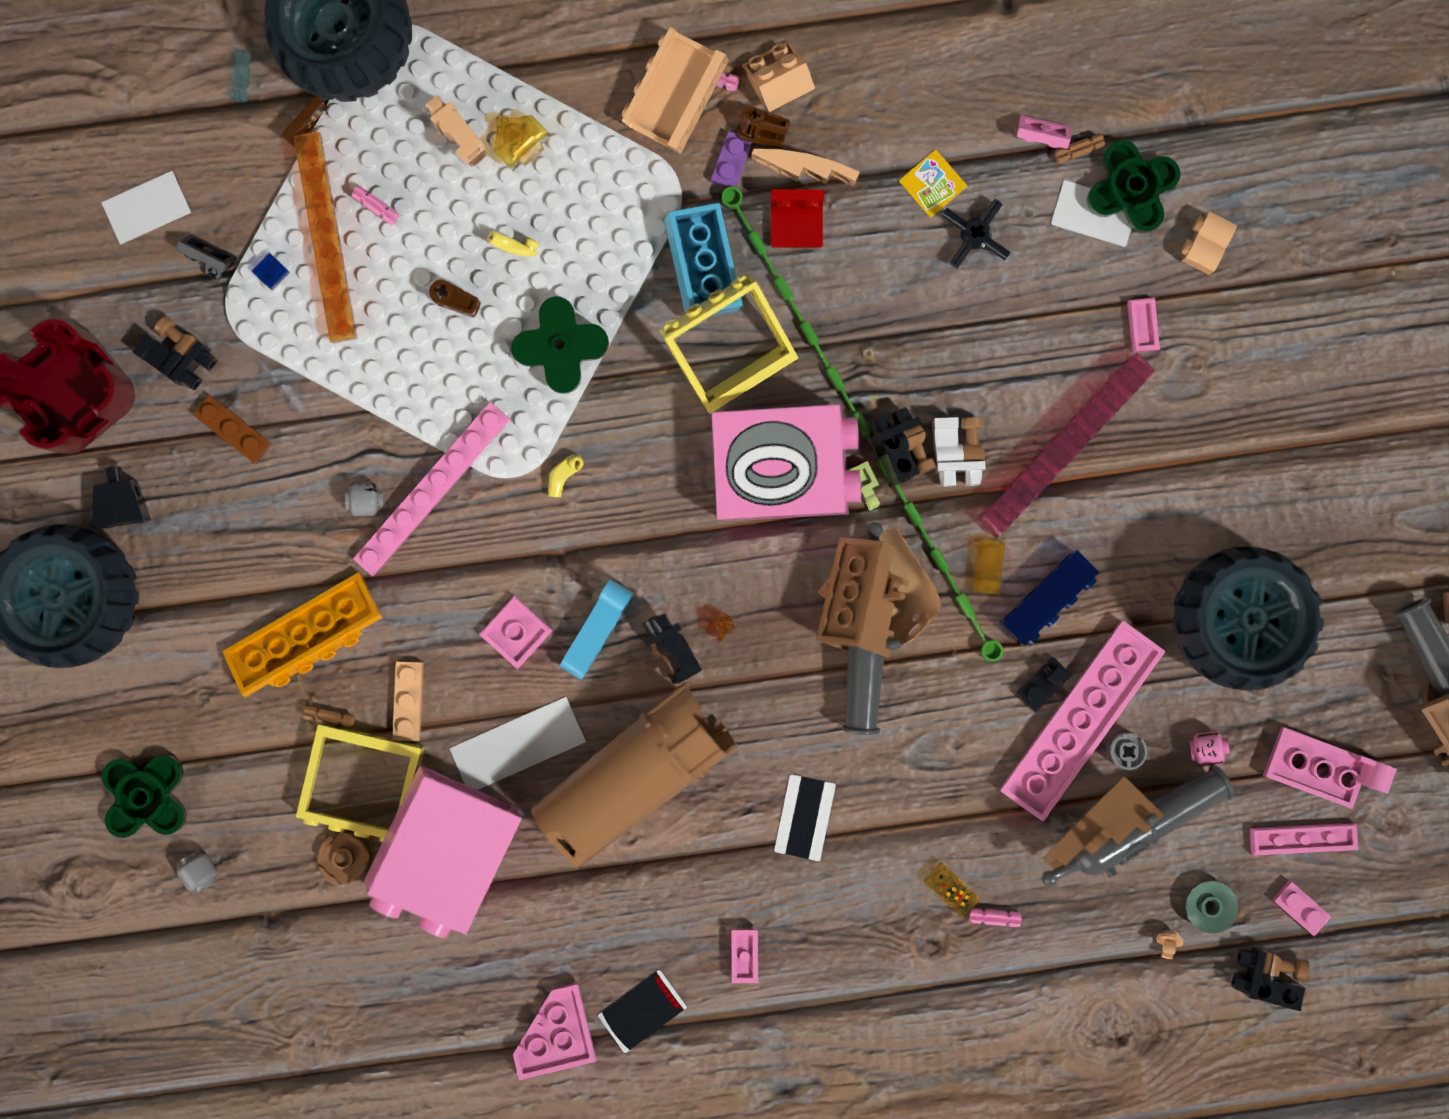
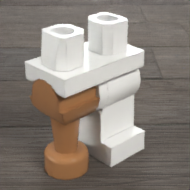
(956, 457)

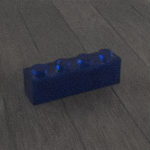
(1049, 597)

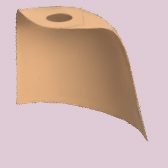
(920, 593)

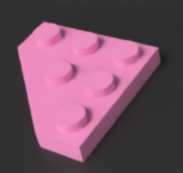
(557, 1036)

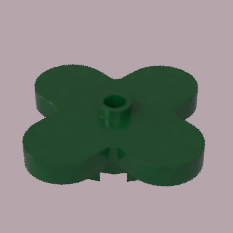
(1150, 177)
(562, 365)
(130, 809)

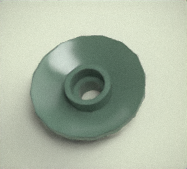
(1223, 910)

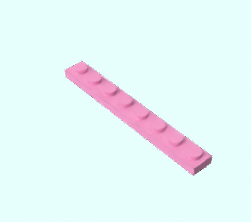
(432, 489)

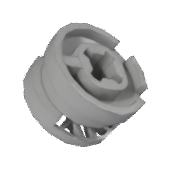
(1127, 750)

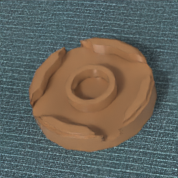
(343, 858)

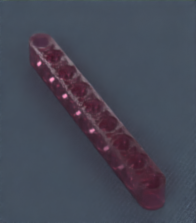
(1066, 445)

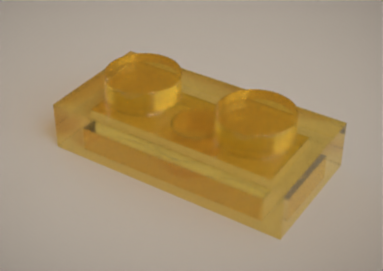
(988, 567)

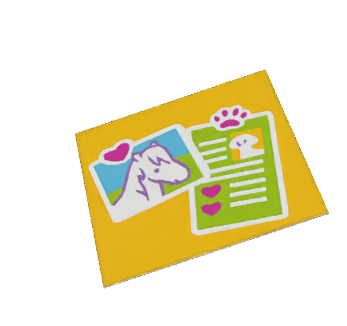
(933, 183)

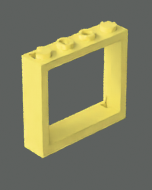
(750, 375)
(359, 738)

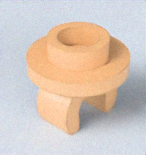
(1169, 940)

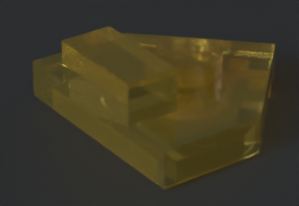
(519, 140)

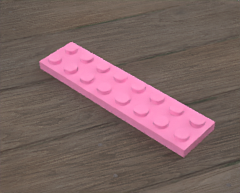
(1082, 720)

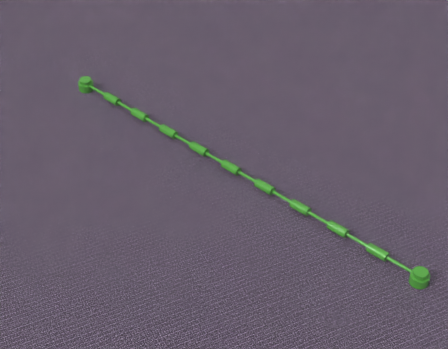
(732, 199)

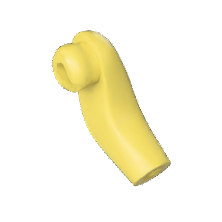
(512, 246)
(561, 472)

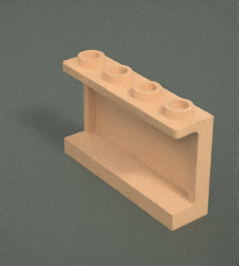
(674, 90)

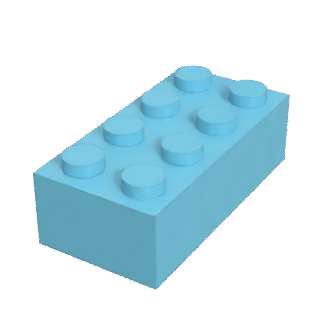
(701, 254)

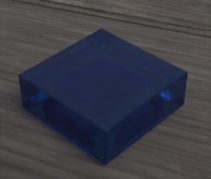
(270, 271)

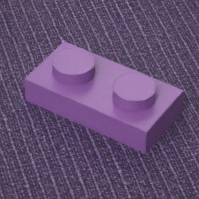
(731, 161)

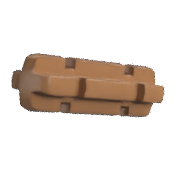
(1079, 148)
(329, 717)

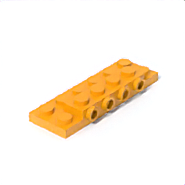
(303, 636)

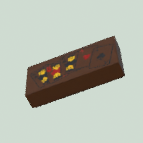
(305, 120)

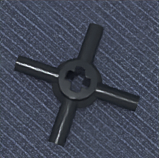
(969, 227)

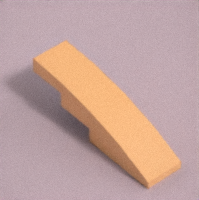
(794, 163)

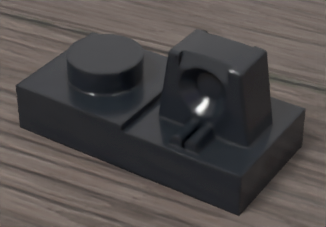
(216, 259)
(1043, 684)

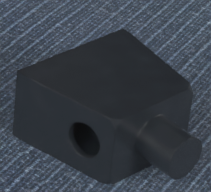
(118, 501)

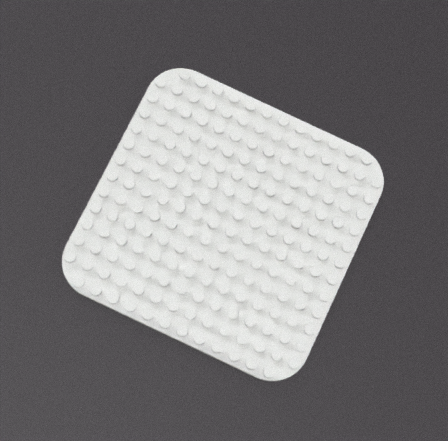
(422, 367)

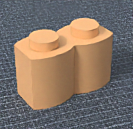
(1208, 242)

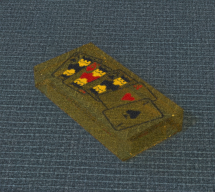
(951, 889)

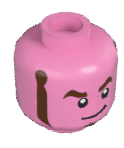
(1209, 748)

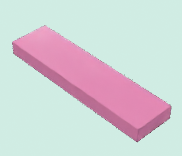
(1303, 838)

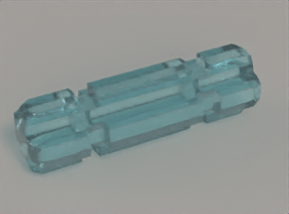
(241, 76)

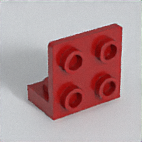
(797, 218)

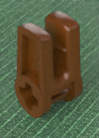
(763, 127)
(457, 299)

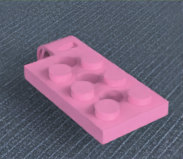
(1364, 770)

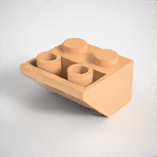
(778, 76)

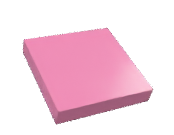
(516, 632)

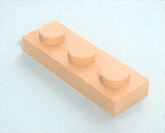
(408, 701)

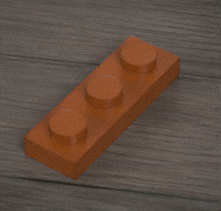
(232, 429)

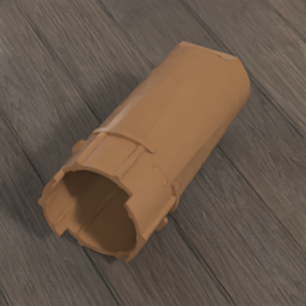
(632, 777)

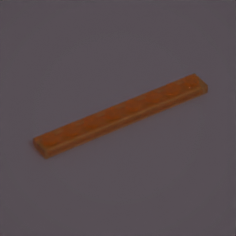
(325, 237)

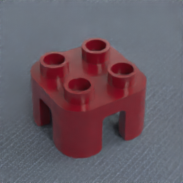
(64, 388)

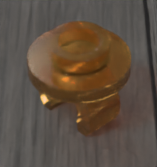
(722, 623)

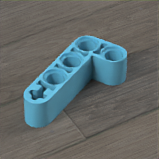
(596, 629)

